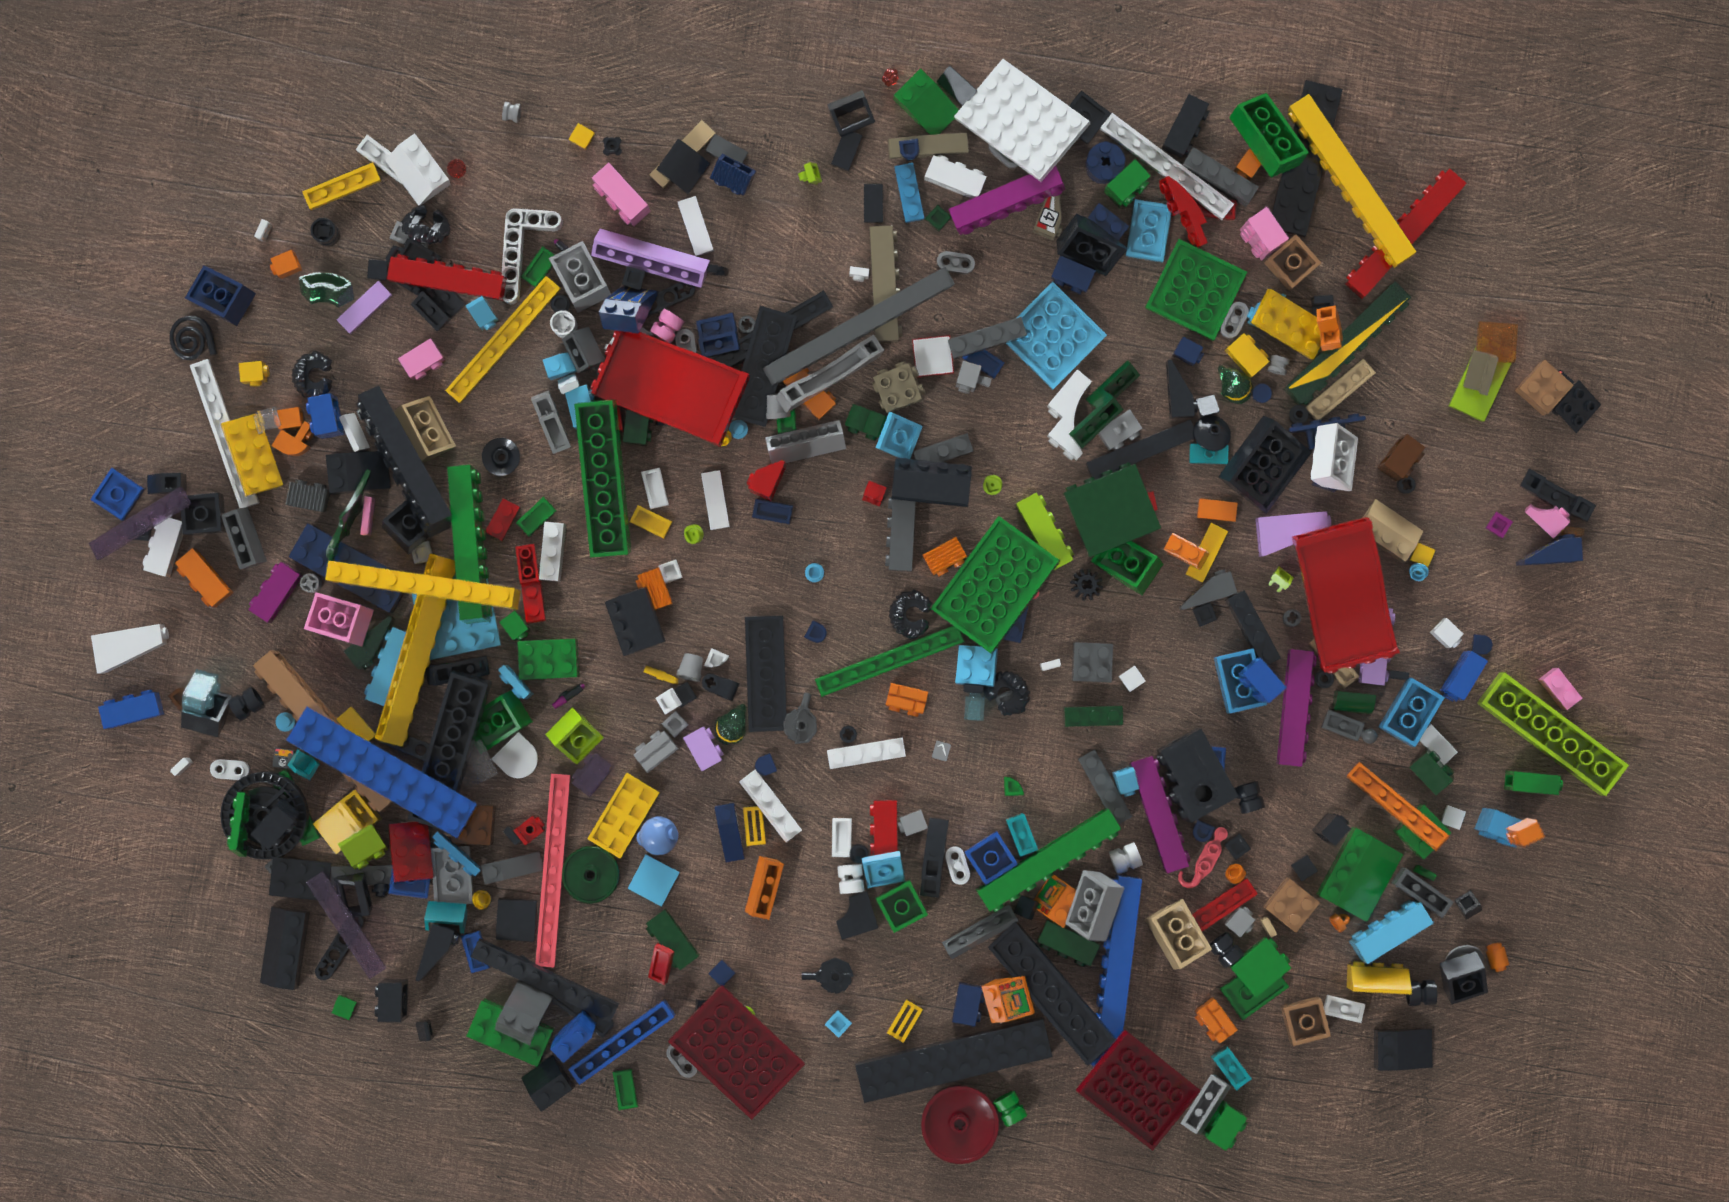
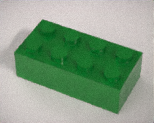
(1268, 135)
(483, 1031)

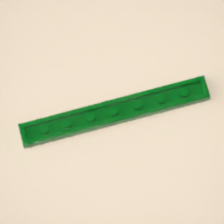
(889, 660)

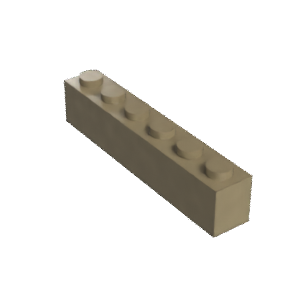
(884, 277)

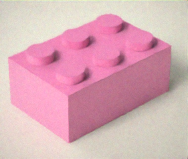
(620, 195)
(1263, 234)
(338, 619)

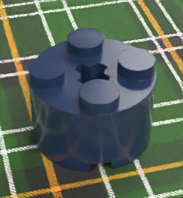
(1100, 153)

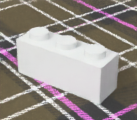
(955, 177)
(164, 547)
(552, 551)

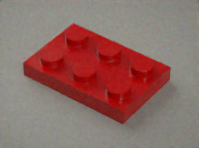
(410, 851)

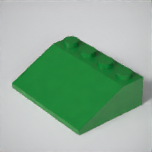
(1359, 874)

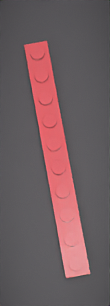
(552, 870)

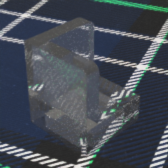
(266, 419)

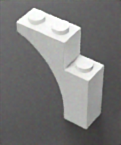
(1064, 406)

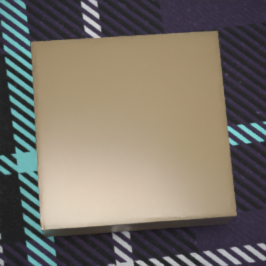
(1267, 925)

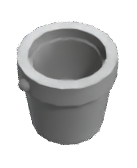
(774, 409)
(690, 667)

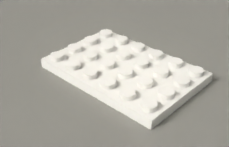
(1022, 120)

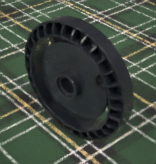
(264, 799)

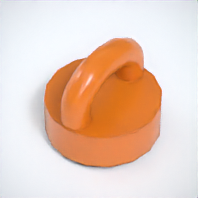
(1235, 873)
(1338, 923)

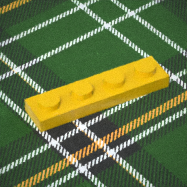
(341, 186)

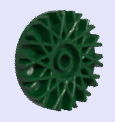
(605, 874)

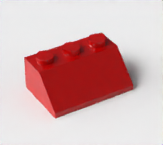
(766, 480)

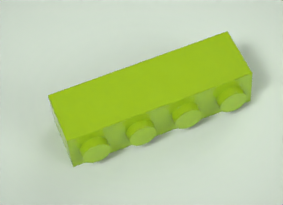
(1043, 529)

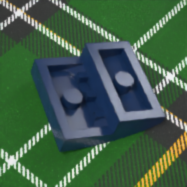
(718, 335)

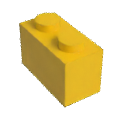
(1247, 355)

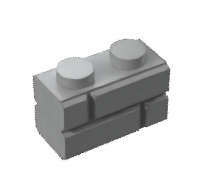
(655, 751)

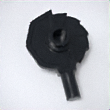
(833, 975)

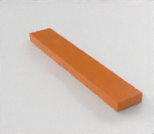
(1398, 806)

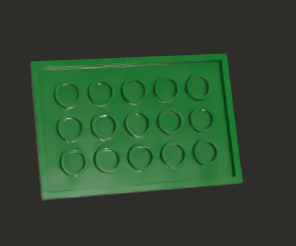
(995, 584)

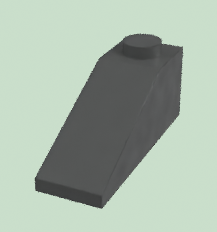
(1213, 589)
(512, 867)

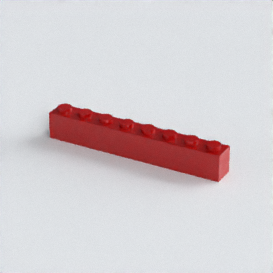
(1412, 225)

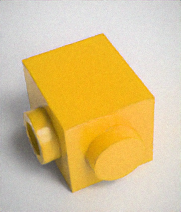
(253, 373)

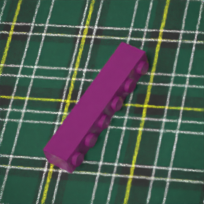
(1005, 200)
(1295, 707)
(1159, 815)

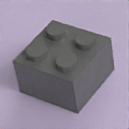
(1092, 662)

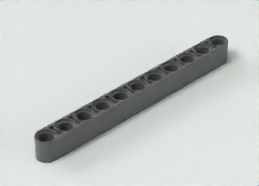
(858, 326)

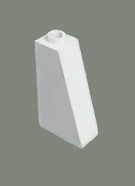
(123, 646)

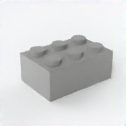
(1094, 905)

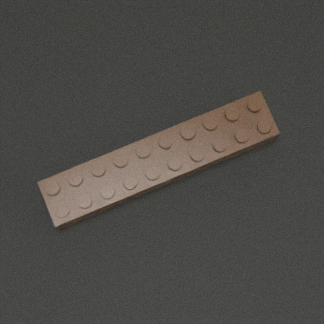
(297, 696)

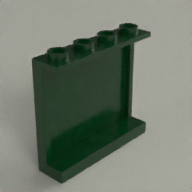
(1111, 509)

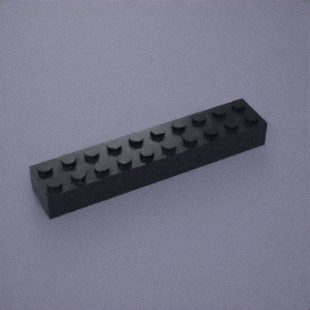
(953, 1059)

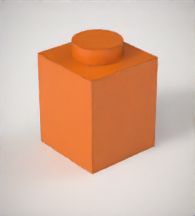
(1248, 165)
(285, 264)
(290, 418)

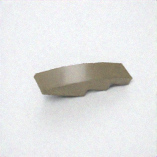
(932, 145)

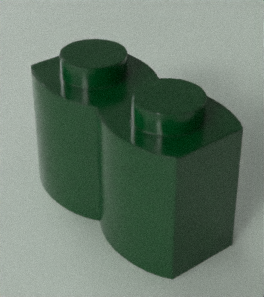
(865, 422)

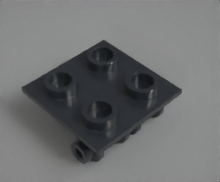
(1577, 406)

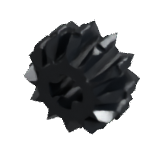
(1087, 591)

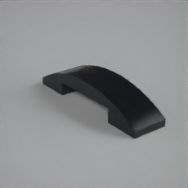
(1557, 496)

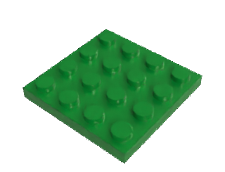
(1196, 290)

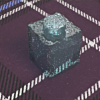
(974, 707)

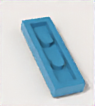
(909, 192)
(456, 853)

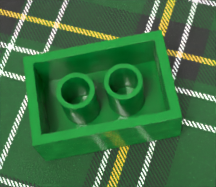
(548, 659)

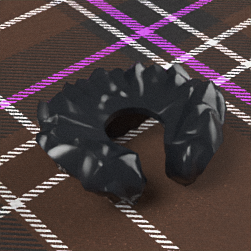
(424, 233)
(301, 371)
(898, 613)
(1016, 685)

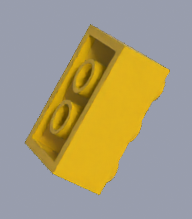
(1378, 978)

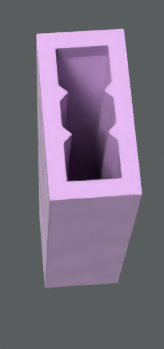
(1277, 531)

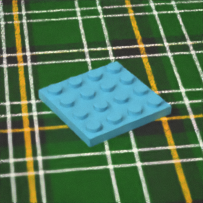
(1056, 336)
(458, 637)

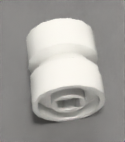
(563, 323)
(1125, 858)
(850, 885)

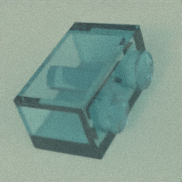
(200, 691)

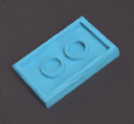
(1148, 231)

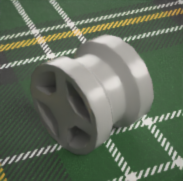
(511, 112)
(1278, 365)
(307, 583)

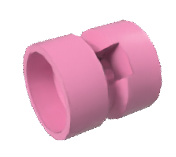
(667, 326)

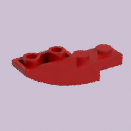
(1182, 203)
(530, 583)

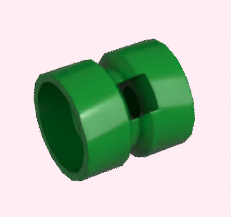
(1010, 1109)

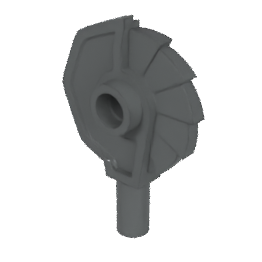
(800, 723)

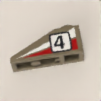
(1049, 219)

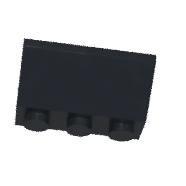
(635, 621)

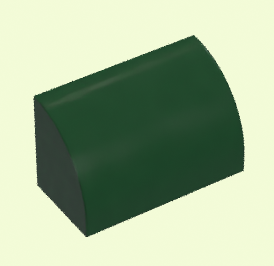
(1353, 702)

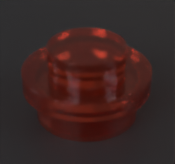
(890, 77)
(456, 168)

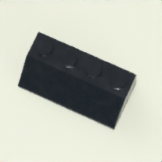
(931, 482)
(284, 948)

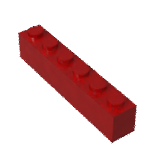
(447, 278)

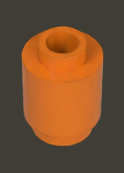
(1497, 956)

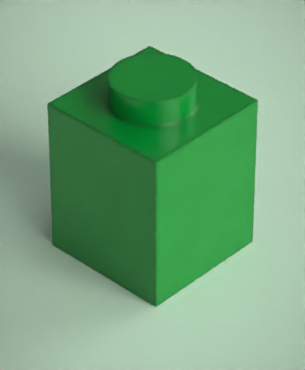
(515, 626)

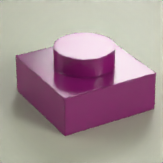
(1498, 525)

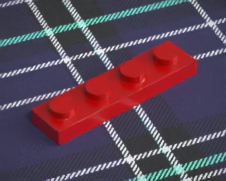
(1224, 904)

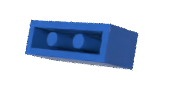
(131, 709)

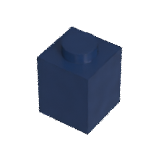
(1188, 351)

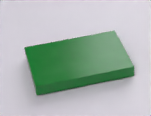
(1244, 1002)

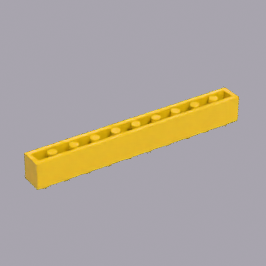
(1351, 181)
(423, 585)
(413, 658)

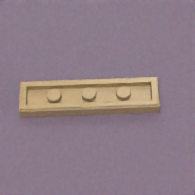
(696, 140)
(1340, 390)

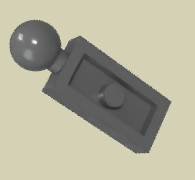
(1348, 727)

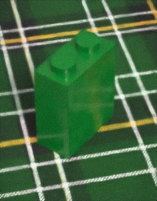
(1533, 782)
(1261, 966)

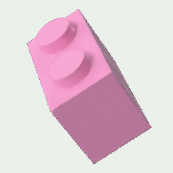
(422, 359)
(1560, 689)

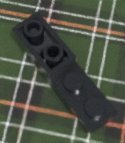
(934, 857)

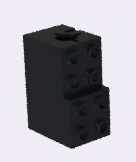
(1197, 774)

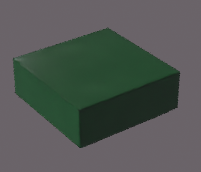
(938, 218)

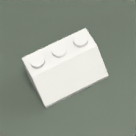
(417, 170)
(1334, 457)

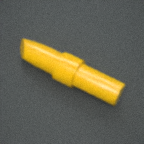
(661, 675)

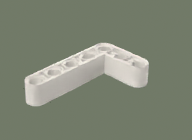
(517, 247)

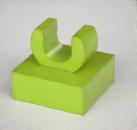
(810, 174)
(1282, 578)

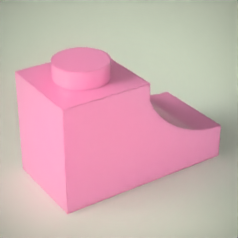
(1551, 520)

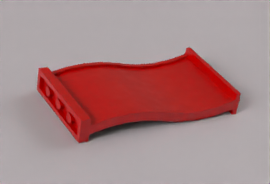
(670, 385)
(1346, 595)

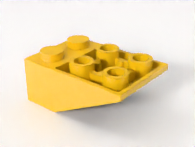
(346, 819)

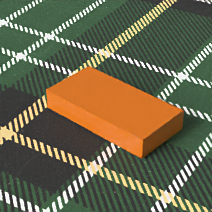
(1217, 510)

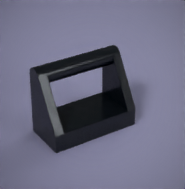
(847, 105)
(360, 882)

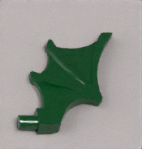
(347, 518)

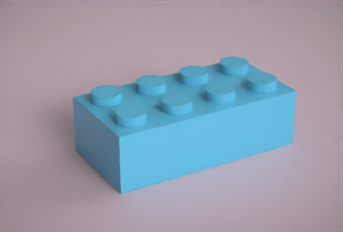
(1390, 931)

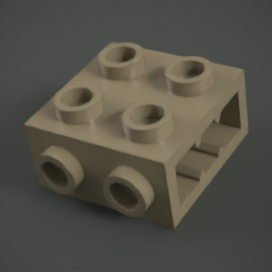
(898, 387)

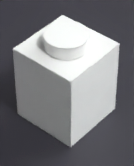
(1447, 633)

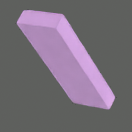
(364, 307)

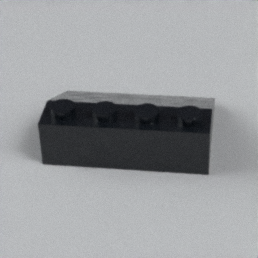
(1265, 464)

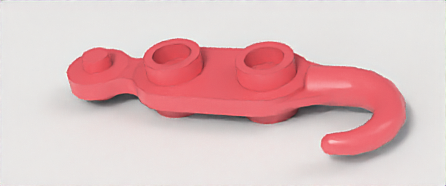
(1206, 859)

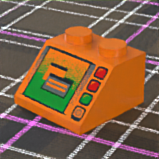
(1055, 900)
(1007, 999)

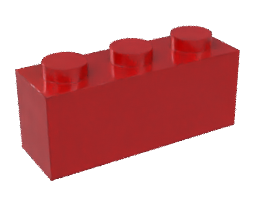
(884, 827)

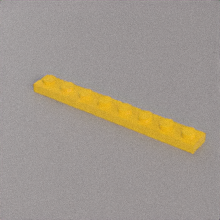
(503, 339)

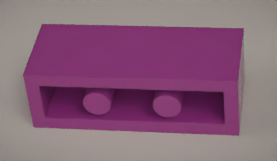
(274, 592)

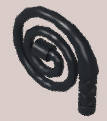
(187, 339)

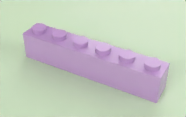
(650, 258)

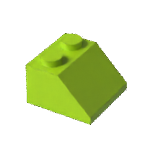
(574, 736)
(363, 847)

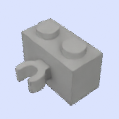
(969, 377)
(1119, 430)

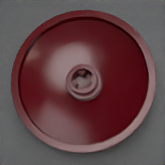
(959, 1124)

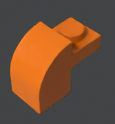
(1330, 328)
(294, 445)

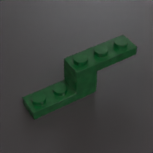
(1104, 404)

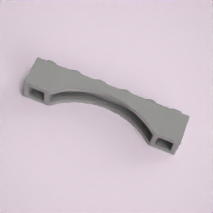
(847, 364)

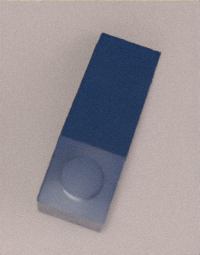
(729, 832)

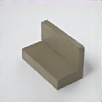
(1480, 372)

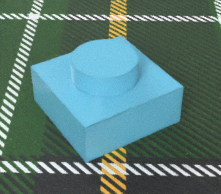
(838, 1023)

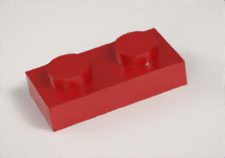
(502, 519)

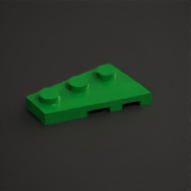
(237, 823)

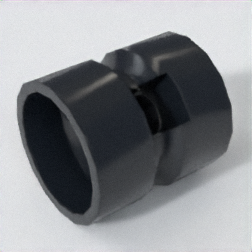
(325, 232)
(247, 703)
(1249, 797)
(1226, 950)
(1422, 993)

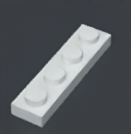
(866, 753)
(770, 805)

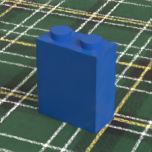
(1463, 676)
(573, 1036)

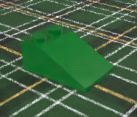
(926, 103)
(1129, 565)
(502, 719)

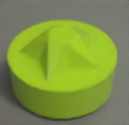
(992, 484)
(693, 534)

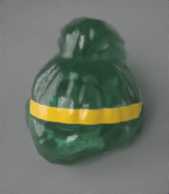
(1235, 385)
(731, 726)

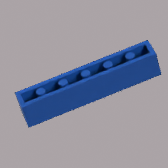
(622, 1041)

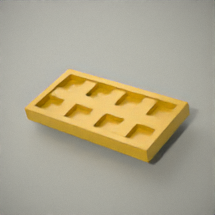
(1288, 323)
(251, 456)
(623, 815)

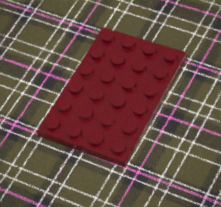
(736, 1052)
(1138, 1090)

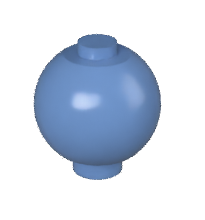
(658, 835)

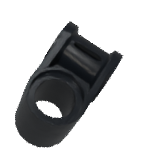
(724, 687)

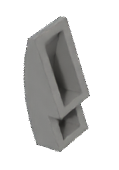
(550, 422)

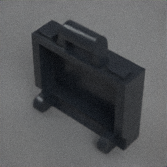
(413, 250)

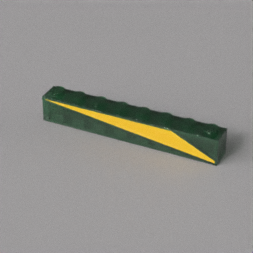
(1354, 339)

